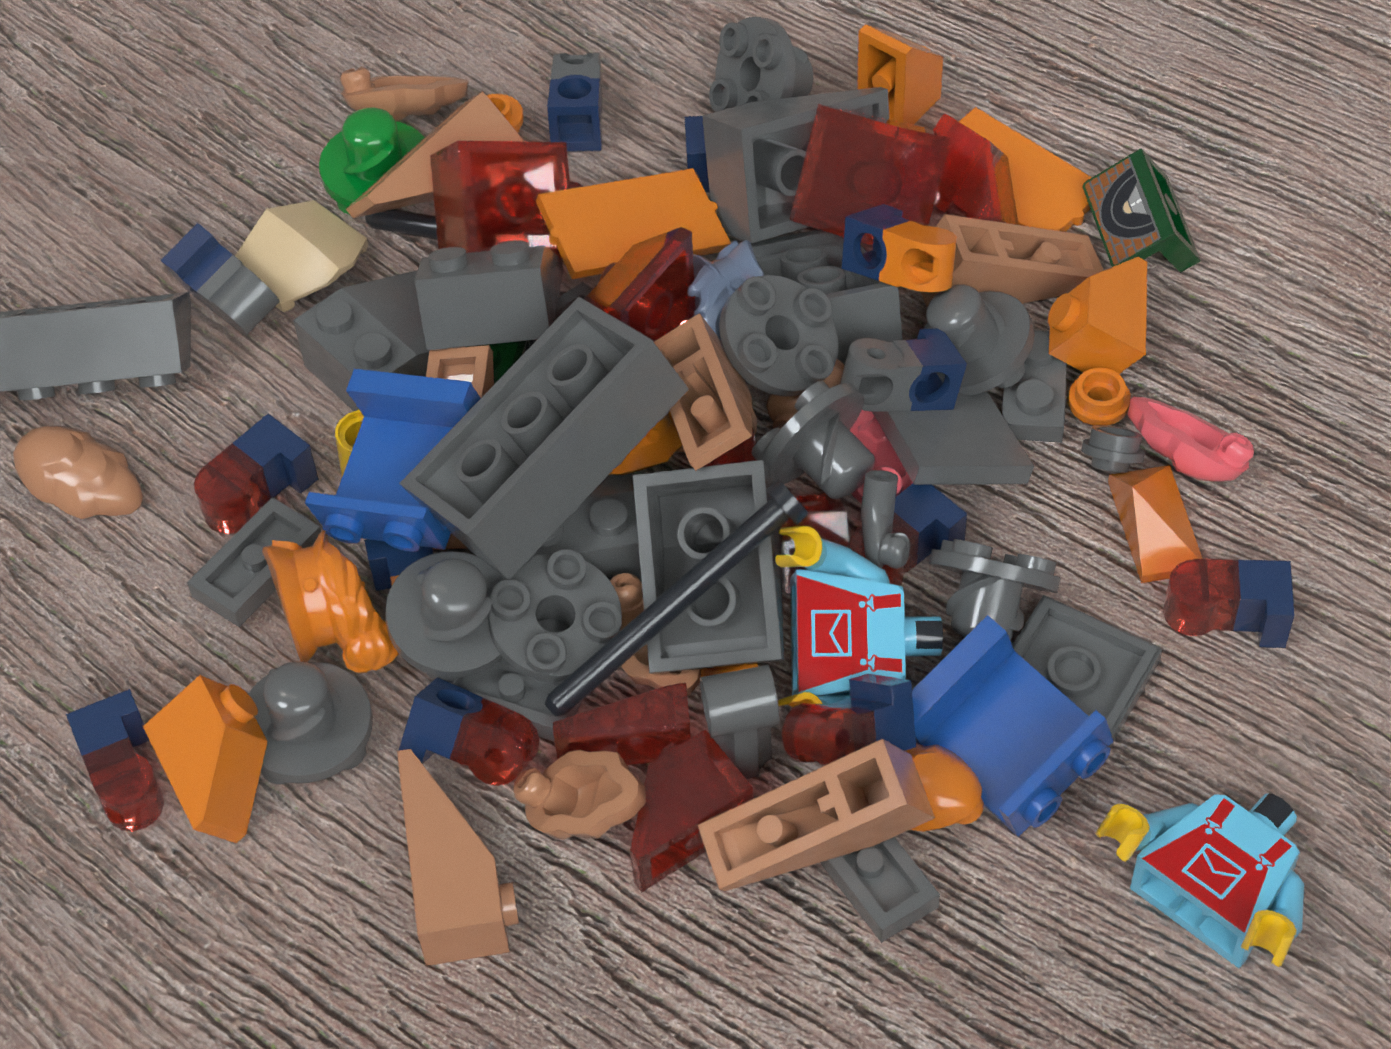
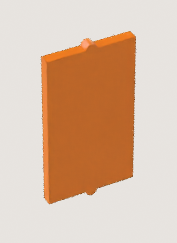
(1044, 186)
(606, 219)

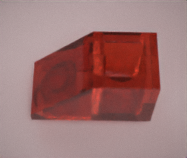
(975, 176)

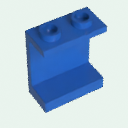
(399, 428)
(1008, 727)

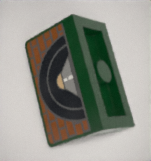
(1139, 213)

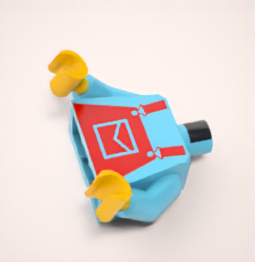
(846, 621)
(1217, 871)

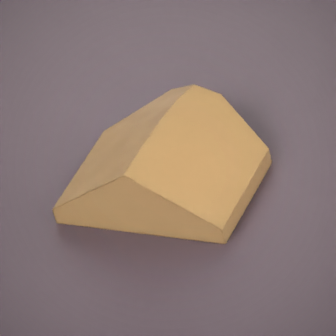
(300, 250)

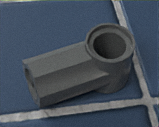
(740, 715)

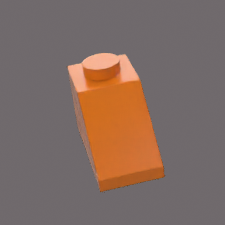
(904, 68)
(1102, 319)
(211, 755)

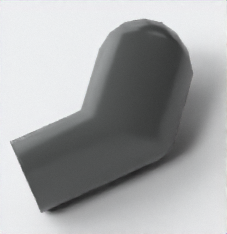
(877, 519)

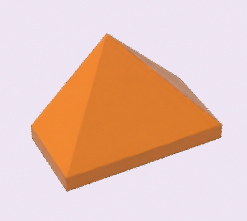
(1153, 521)

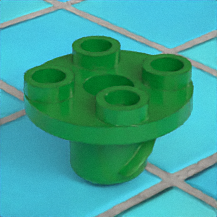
(363, 153)

